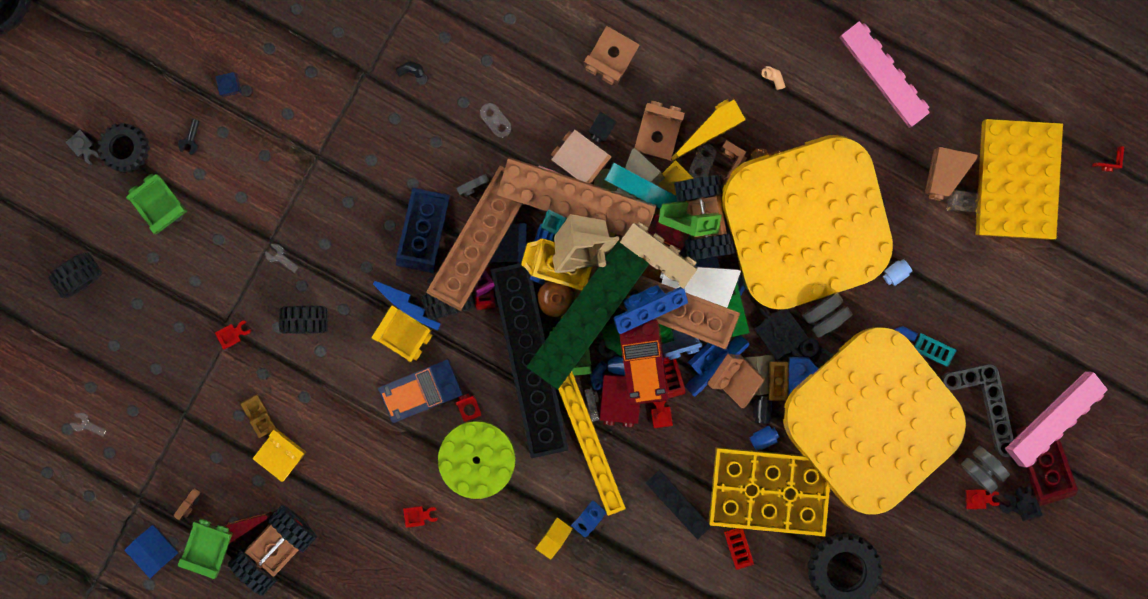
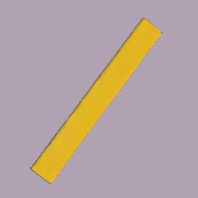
(591, 446)

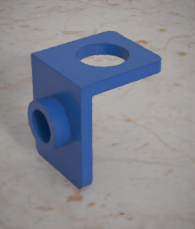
(589, 518)

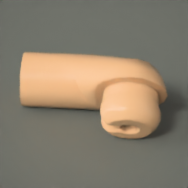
(774, 75)

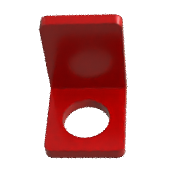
(1109, 167)
(465, 400)

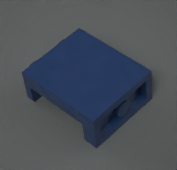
(512, 245)

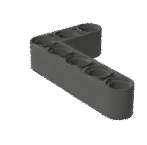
(990, 402)

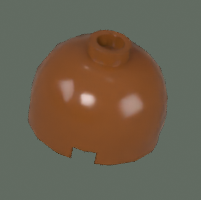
(555, 298)

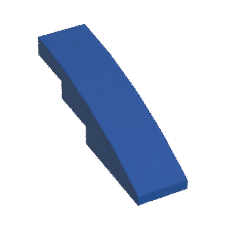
(401, 300)

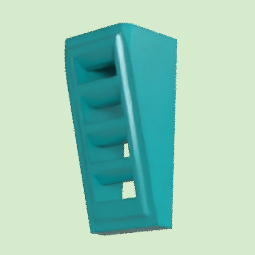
(952, 351)

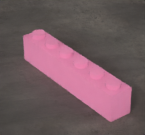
(884, 74)
(1056, 419)

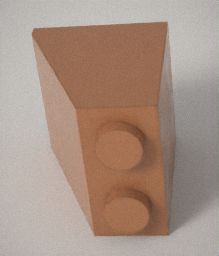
(580, 157)
(947, 171)

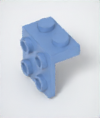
(681, 343)

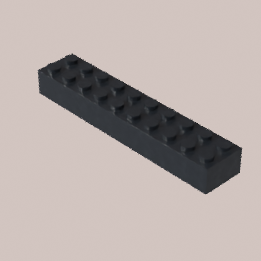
(524, 338)

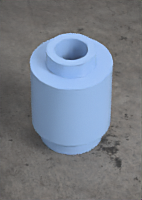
(897, 272)

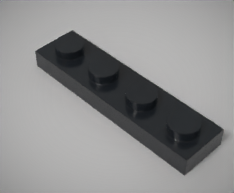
(678, 504)

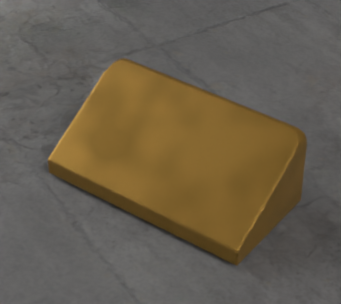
(778, 380)

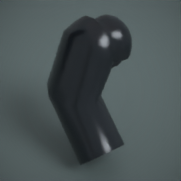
(410, 67)

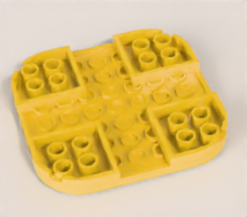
(807, 222)
(874, 420)

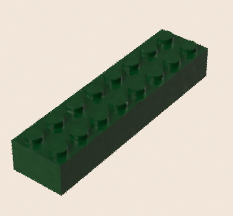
(587, 315)

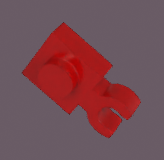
(230, 335)
(661, 415)
(977, 499)
(416, 516)

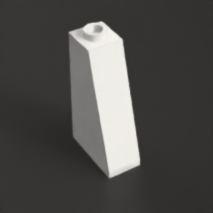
(709, 284)

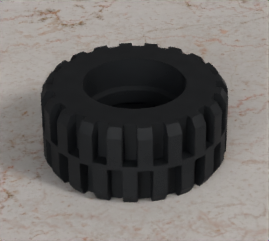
(844, 543)

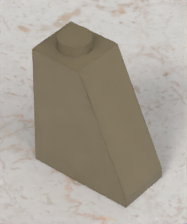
(642, 167)

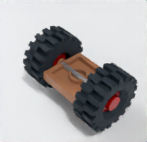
(707, 192)
(272, 550)

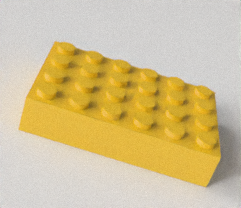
(1019, 179)
(768, 492)

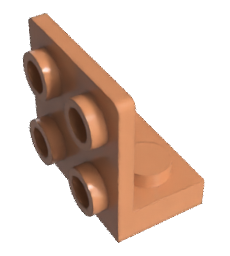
(731, 151)
(737, 379)

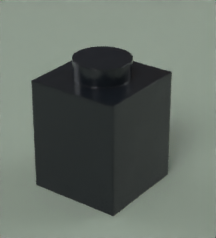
(602, 127)

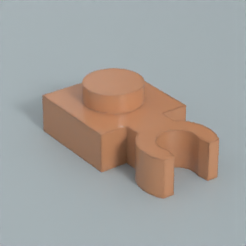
(185, 508)

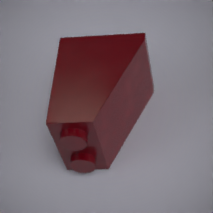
(615, 402)

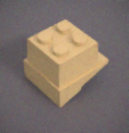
(581, 244)

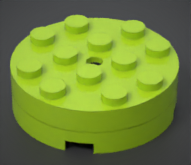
(474, 478)

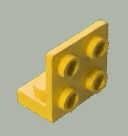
(279, 455)

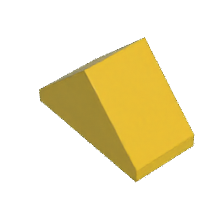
(554, 538)

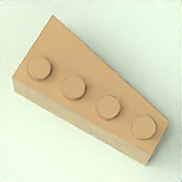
(659, 254)

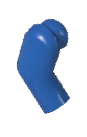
(908, 333)
(597, 375)

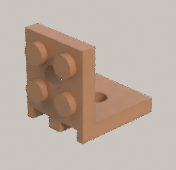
(607, 67)
(659, 120)

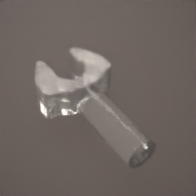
(281, 258)
(87, 425)

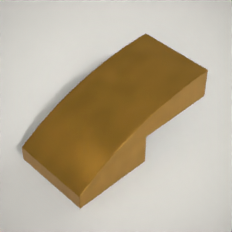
(258, 415)

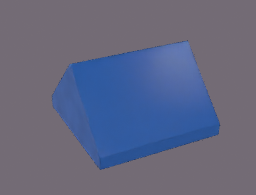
(151, 551)

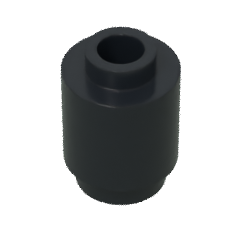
(763, 409)

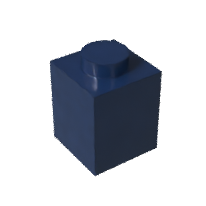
(228, 84)

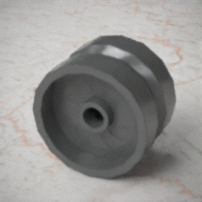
(829, 317)
(987, 467)

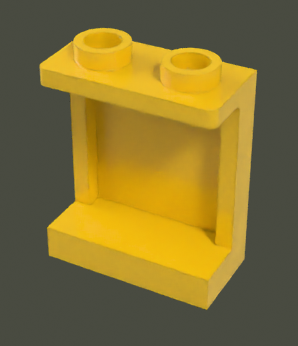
(402, 334)

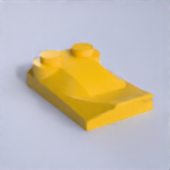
(539, 263)

